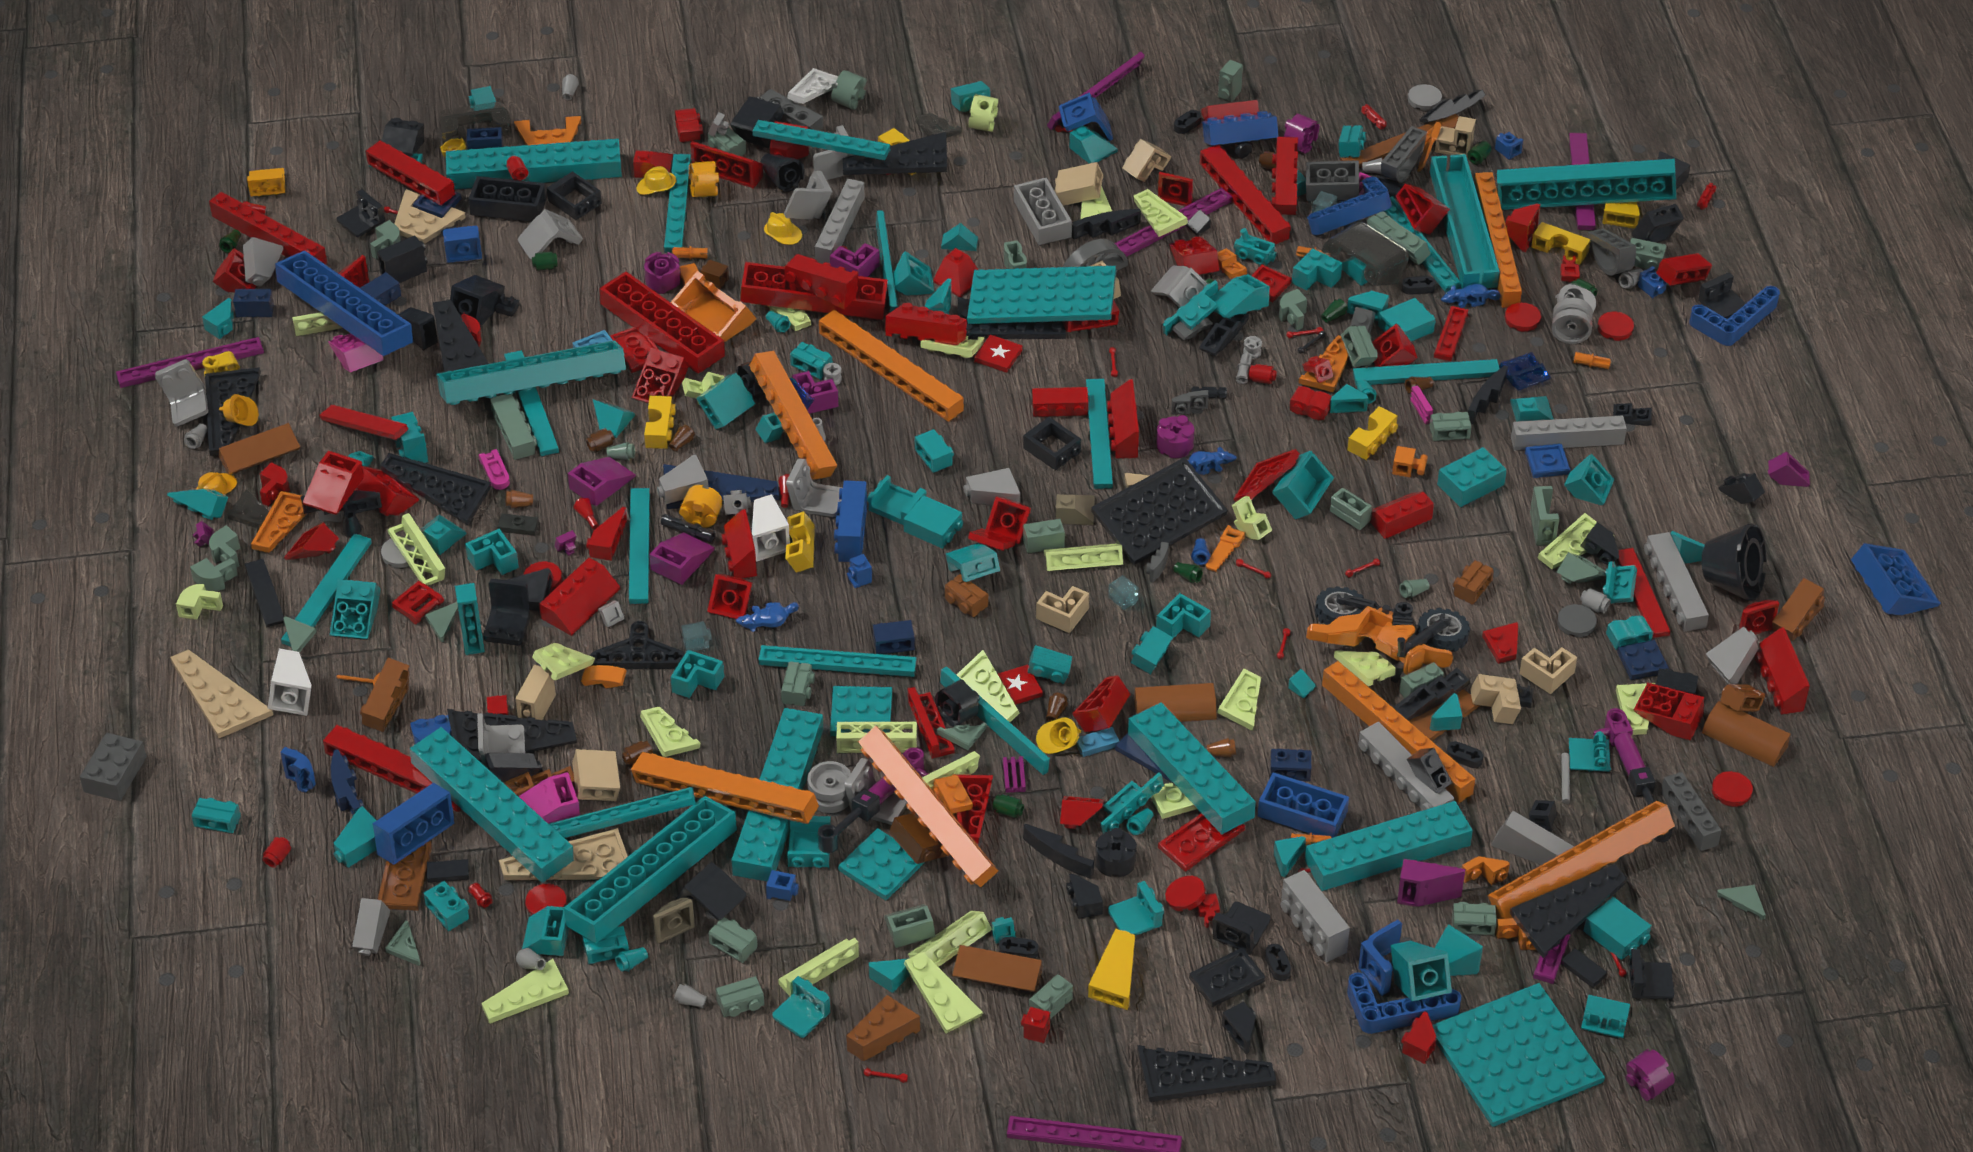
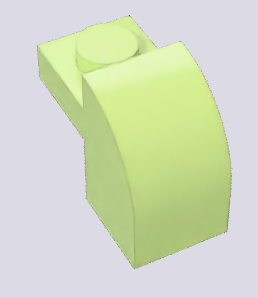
(695, 388)
(1254, 524)
(195, 598)

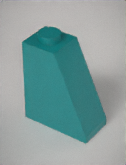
(356, 839)

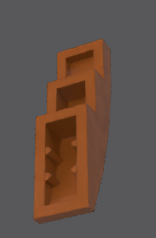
(525, 782)

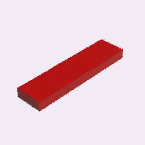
(1451, 333)

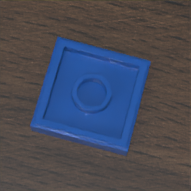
(1547, 460)

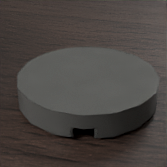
(1577, 620)

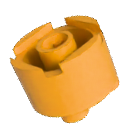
(703, 179)
(701, 506)

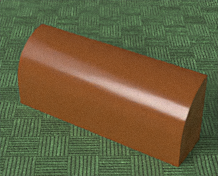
(258, 449)
(1185, 702)
(1746, 734)
(997, 968)

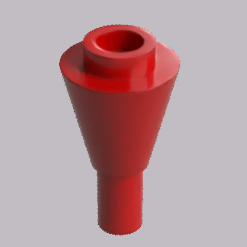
(783, 490)
(584, 508)

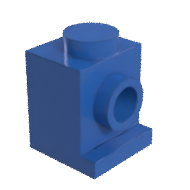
(1508, 145)
(1651, 282)
(859, 571)
(781, 885)

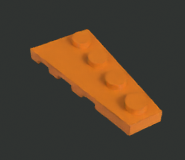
(1338, 357)
(280, 520)

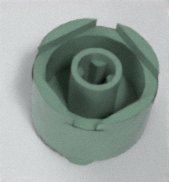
(849, 89)

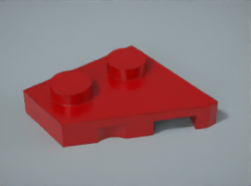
(1502, 642)

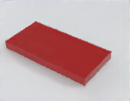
(1195, 842)

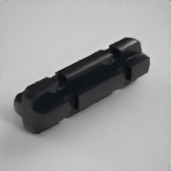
(1212, 391)

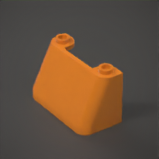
(713, 307)

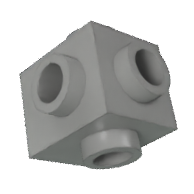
(730, 499)

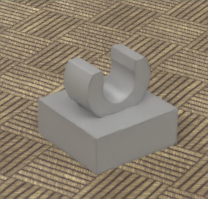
(718, 125)
(611, 613)

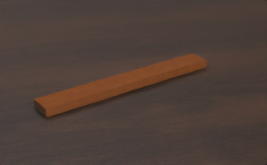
(1382, 149)

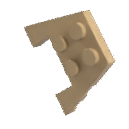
(420, 223)

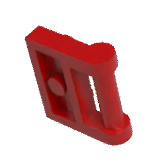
(413, 598)

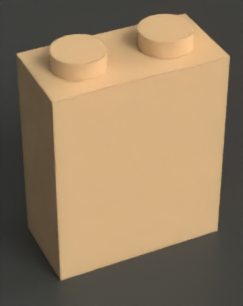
(1079, 183)
(536, 694)
(596, 775)

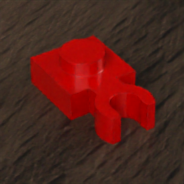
(1569, 270)
(1208, 908)

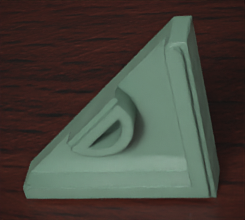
(442, 620)
(298, 633)
(962, 734)
(1744, 898)
(403, 945)

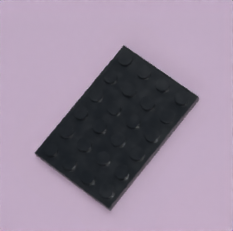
(1159, 510)

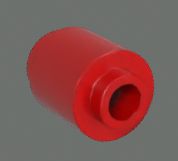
(517, 168)
(1262, 373)
(276, 852)

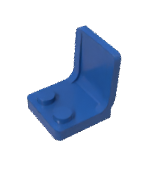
(1083, 111)
(462, 244)
(1371, 956)

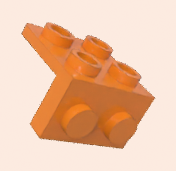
(952, 794)

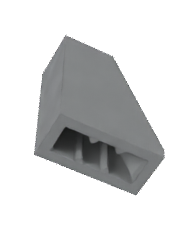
(260, 260)
(677, 482)
(986, 486)
(1733, 655)
(370, 926)

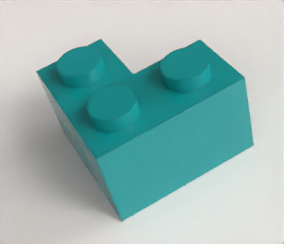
(1316, 267)
(492, 549)
(1183, 614)
(696, 670)

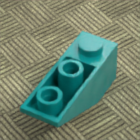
(207, 501)

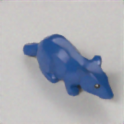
(1474, 294)
(1204, 461)
(771, 616)

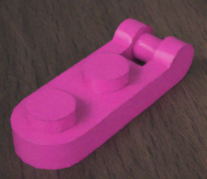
(495, 469)

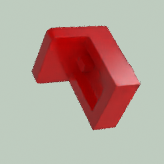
(1320, 367)

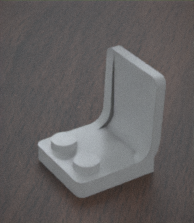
(831, 161)
(809, 201)
(545, 229)
(1179, 285)
(184, 392)
(810, 496)
(499, 738)
(863, 778)

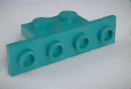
(1195, 310)
(1128, 801)

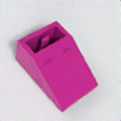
(353, 352)
(553, 798)

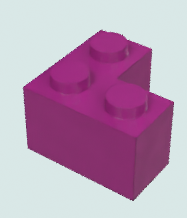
(864, 260)
(823, 393)

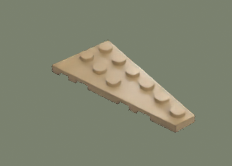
(218, 697)
(592, 859)

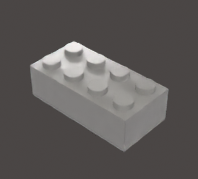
(1042, 211)
(1315, 916)

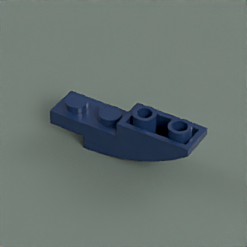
(344, 784)

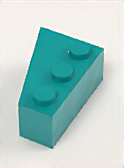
(412, 442)

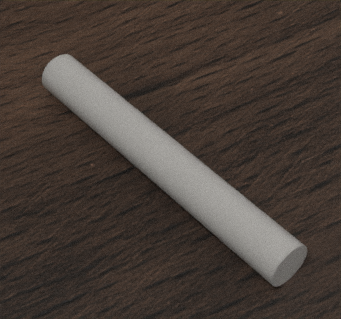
(1565, 765)

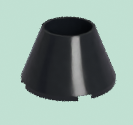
(1736, 561)

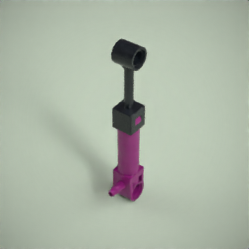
(1640, 777)
(866, 804)

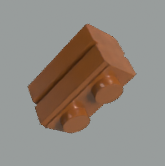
(1473, 581)
(966, 596)
(1742, 697)

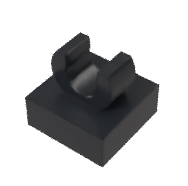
(507, 305)
(1525, 695)

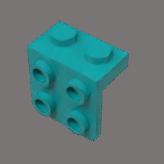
(1138, 913)
(803, 1008)

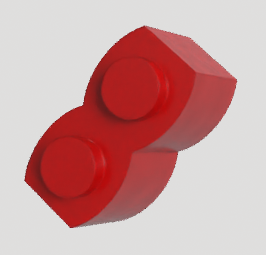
(688, 124)
(1310, 403)

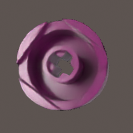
(1303, 128)
(662, 272)
(1175, 436)
(1649, 1074)

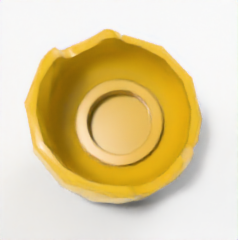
(453, 144)

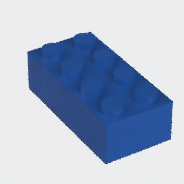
(1240, 129)
(851, 520)
(1303, 806)
(413, 823)

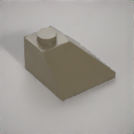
(1075, 509)
(673, 919)

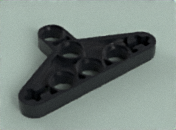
(626, 650)

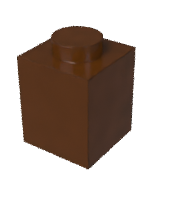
(715, 273)

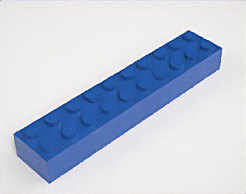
(344, 303)

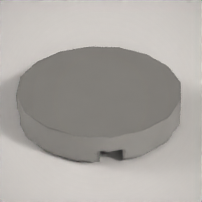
(1424, 97)
(393, 556)

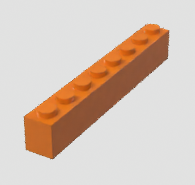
(792, 414)

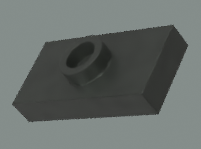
(518, 524)

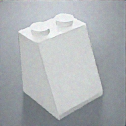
(769, 528)
(289, 684)

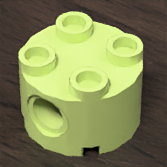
(983, 112)

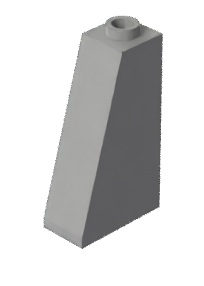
(1528, 840)

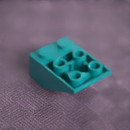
(1241, 296)
(354, 608)

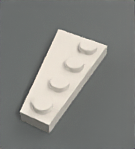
(812, 86)

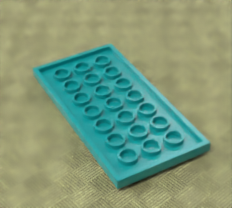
(1042, 294)

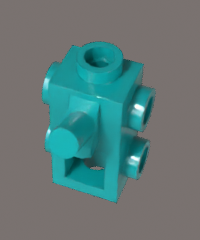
(1254, 248)

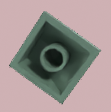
(1579, 569)

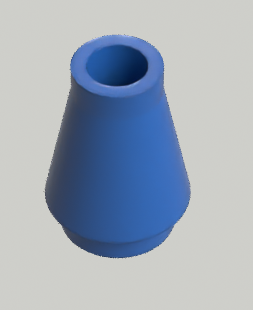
(1200, 553)

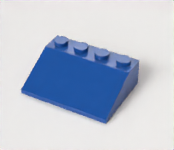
(1894, 579)

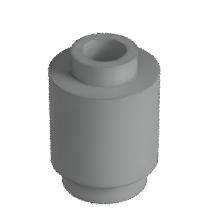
(1595, 600)

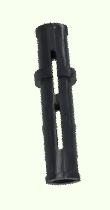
(694, 530)

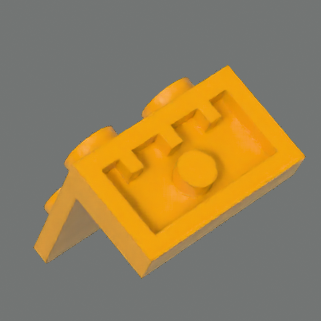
(266, 182)

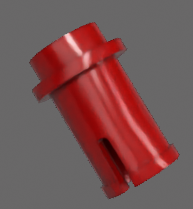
(483, 899)

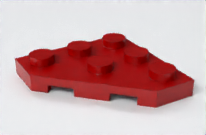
(1266, 473)

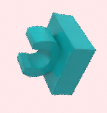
(1003, 928)

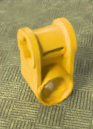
(221, 362)

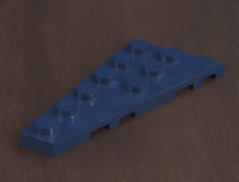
(724, 483)

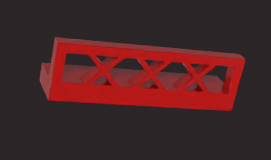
(926, 726)

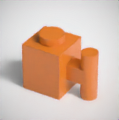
(1405, 461)

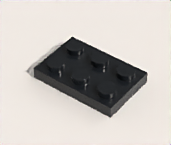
(1227, 977)

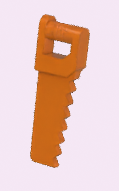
(1431, 137)
(1225, 547)

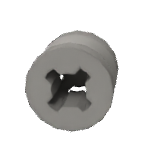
(1253, 346)
(832, 371)

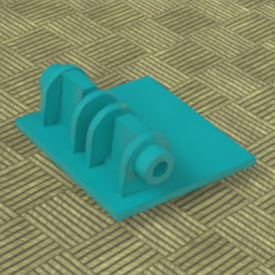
(1590, 753)
(1605, 1016)

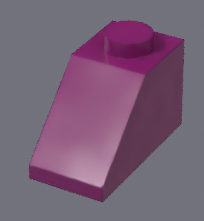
(1788, 471)

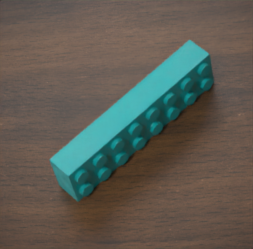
(1191, 768)
(1387, 845)

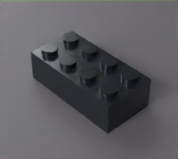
(507, 198)

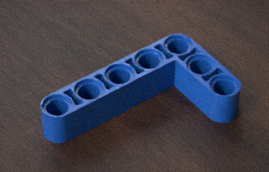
(1372, 202)
(1732, 329)
(1396, 1013)

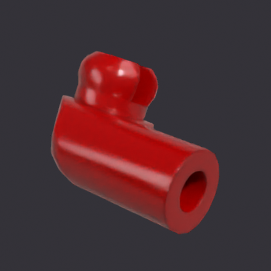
(260, 208)

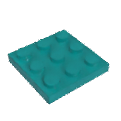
(860, 705)
(879, 865)

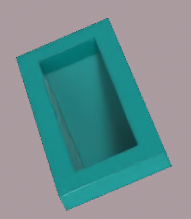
(959, 238)
(1348, 400)
(1447, 716)
(1288, 852)
(888, 973)

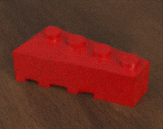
(823, 280)
(926, 324)
(978, 790)

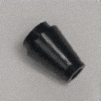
(351, 524)

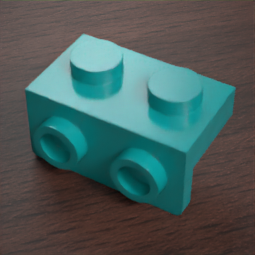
(1620, 583)

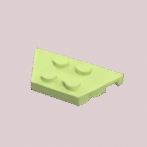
(561, 660)
(1365, 665)

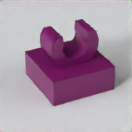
(203, 533)
(566, 542)

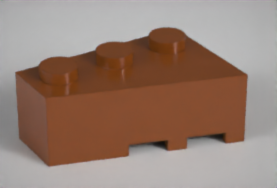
(1800, 609)
(386, 695)
(881, 1027)

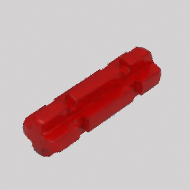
(1373, 116)
(1706, 196)

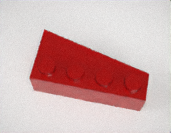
(1285, 175)

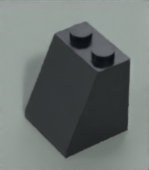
(752, 111)
(476, 297)

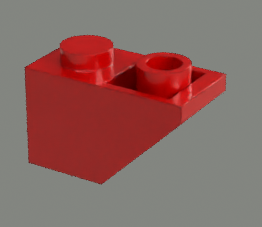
(1421, 1039)

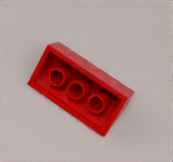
(728, 165)
(1123, 421)
(579, 597)
(1783, 672)

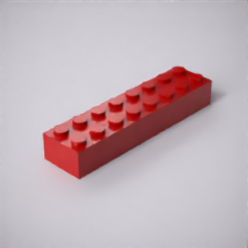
(766, 286)
(662, 321)

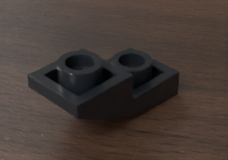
(1632, 415)

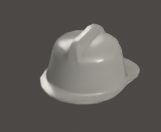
(1574, 291)

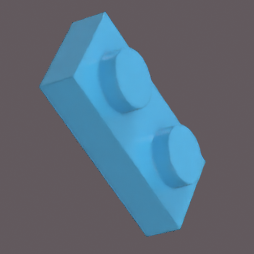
(596, 338)
(1097, 742)

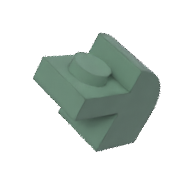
(387, 235)
(1292, 308)
(224, 544)
(211, 576)

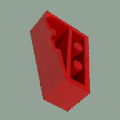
(1421, 208)
(1102, 705)

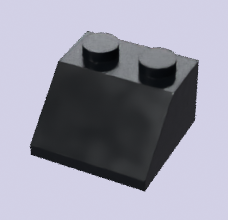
(404, 135)

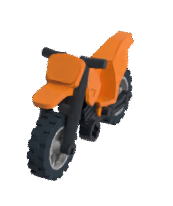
(1389, 629)

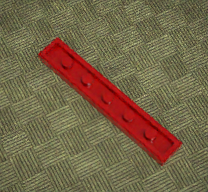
(364, 422)
(1644, 596)

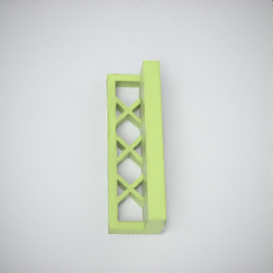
(313, 324)
(421, 546)
(1083, 557)
(849, 741)
(961, 932)
(822, 964)

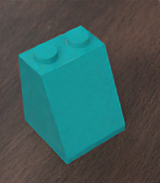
(1420, 970)

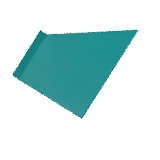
(612, 417)
(1688, 548)

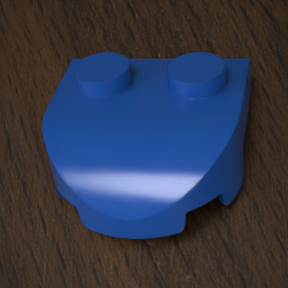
(422, 728)
(298, 769)

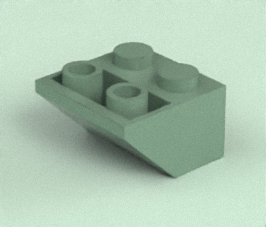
(910, 925)

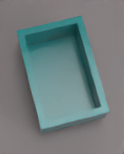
(1471, 477)
(1303, 485)

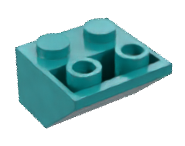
(547, 932)

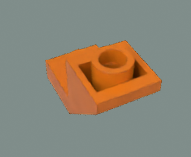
(1491, 869)
(1509, 928)

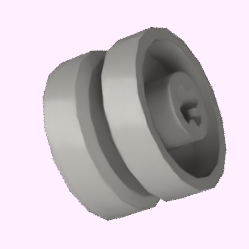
(1572, 320)
(828, 783)

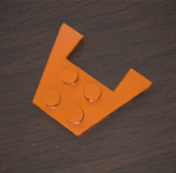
(548, 136)

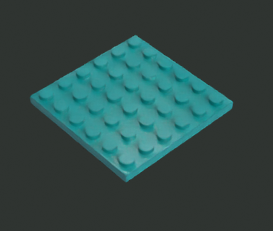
(1516, 1054)

